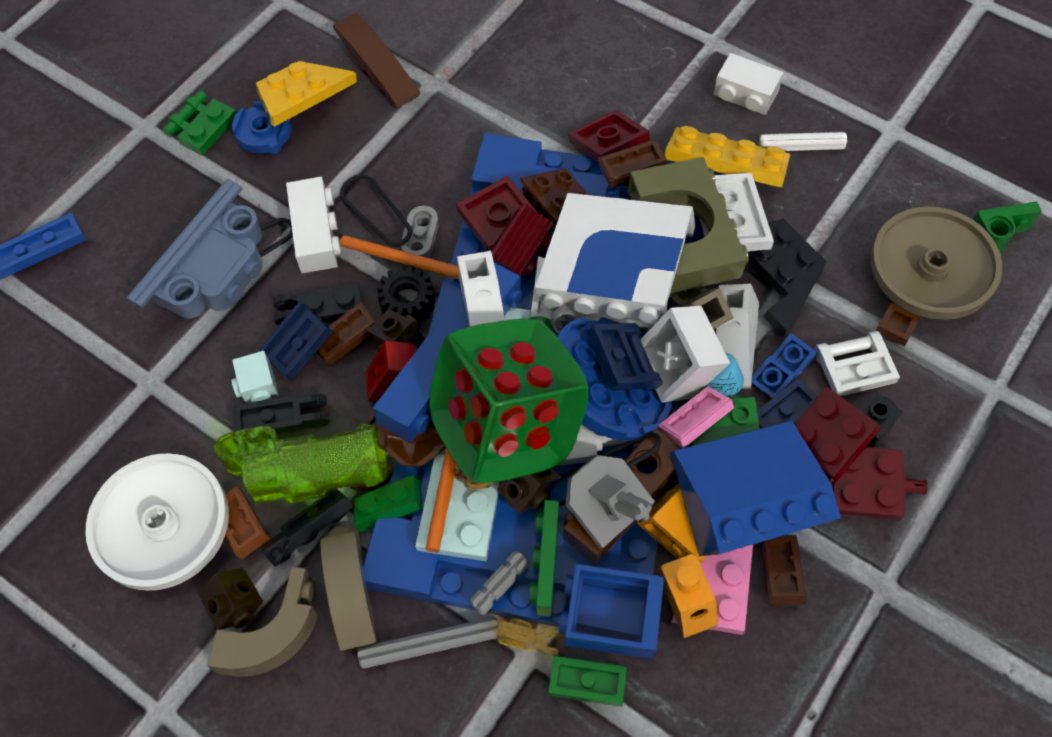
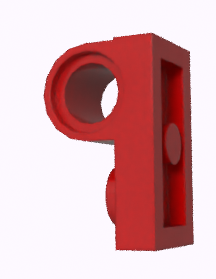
(386, 367)

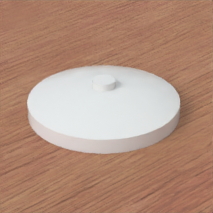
(157, 522)

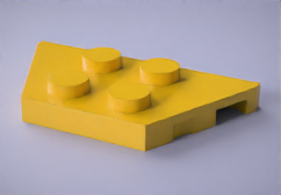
(300, 88)

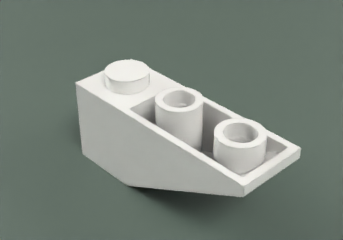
(480, 288)
(739, 333)

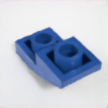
(783, 366)

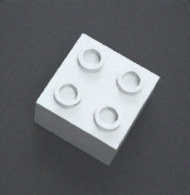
(684, 352)

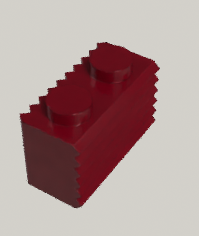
(521, 241)

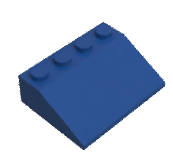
(752, 488)

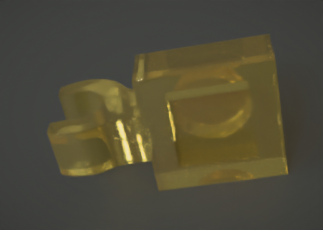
(522, 636)

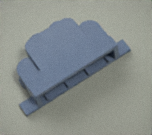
(207, 261)

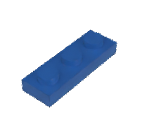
(39, 244)

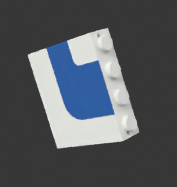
(614, 256)

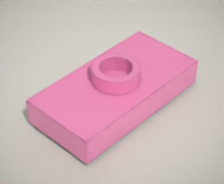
(696, 416)

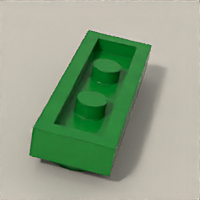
(544, 558)

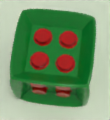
(507, 399)

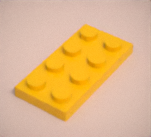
(728, 155)

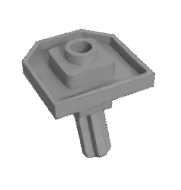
(607, 498)

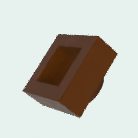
(898, 324)

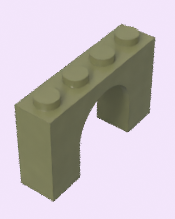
(690, 183)

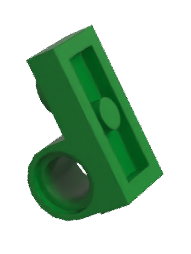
(1005, 221)

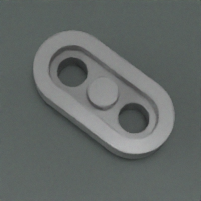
(421, 236)

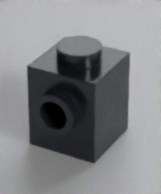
(883, 412)

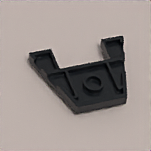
(790, 269)

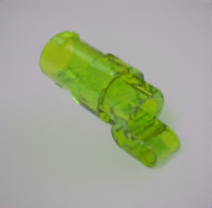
(302, 465)

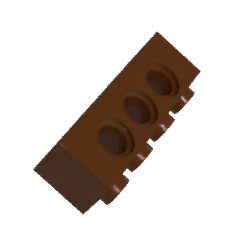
(654, 483)

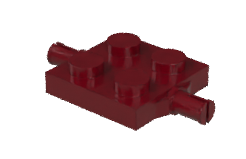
(875, 485)

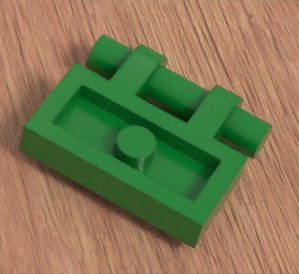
(205, 127)

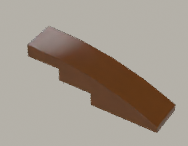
(376, 60)

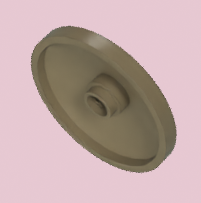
(936, 263)

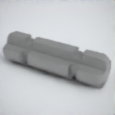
(499, 582)

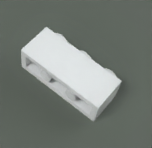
(313, 224)

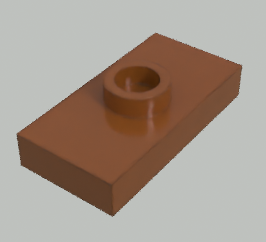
(244, 528)

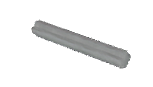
(428, 642)

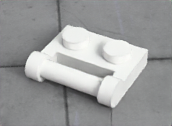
(858, 372)

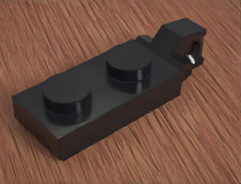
(306, 525)

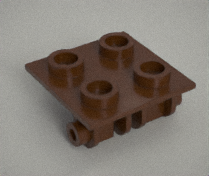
(549, 190)

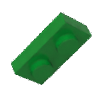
(387, 502)
(587, 681)

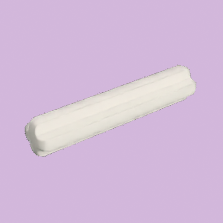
(804, 141)

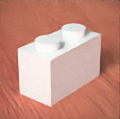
(748, 83)

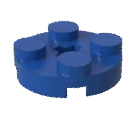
(259, 141)

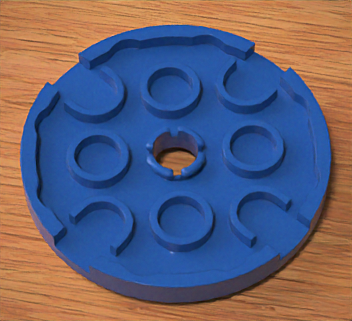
(609, 413)

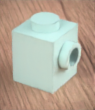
(254, 378)

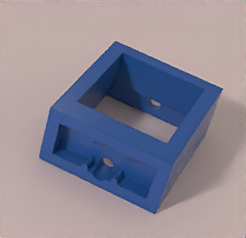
(619, 580)

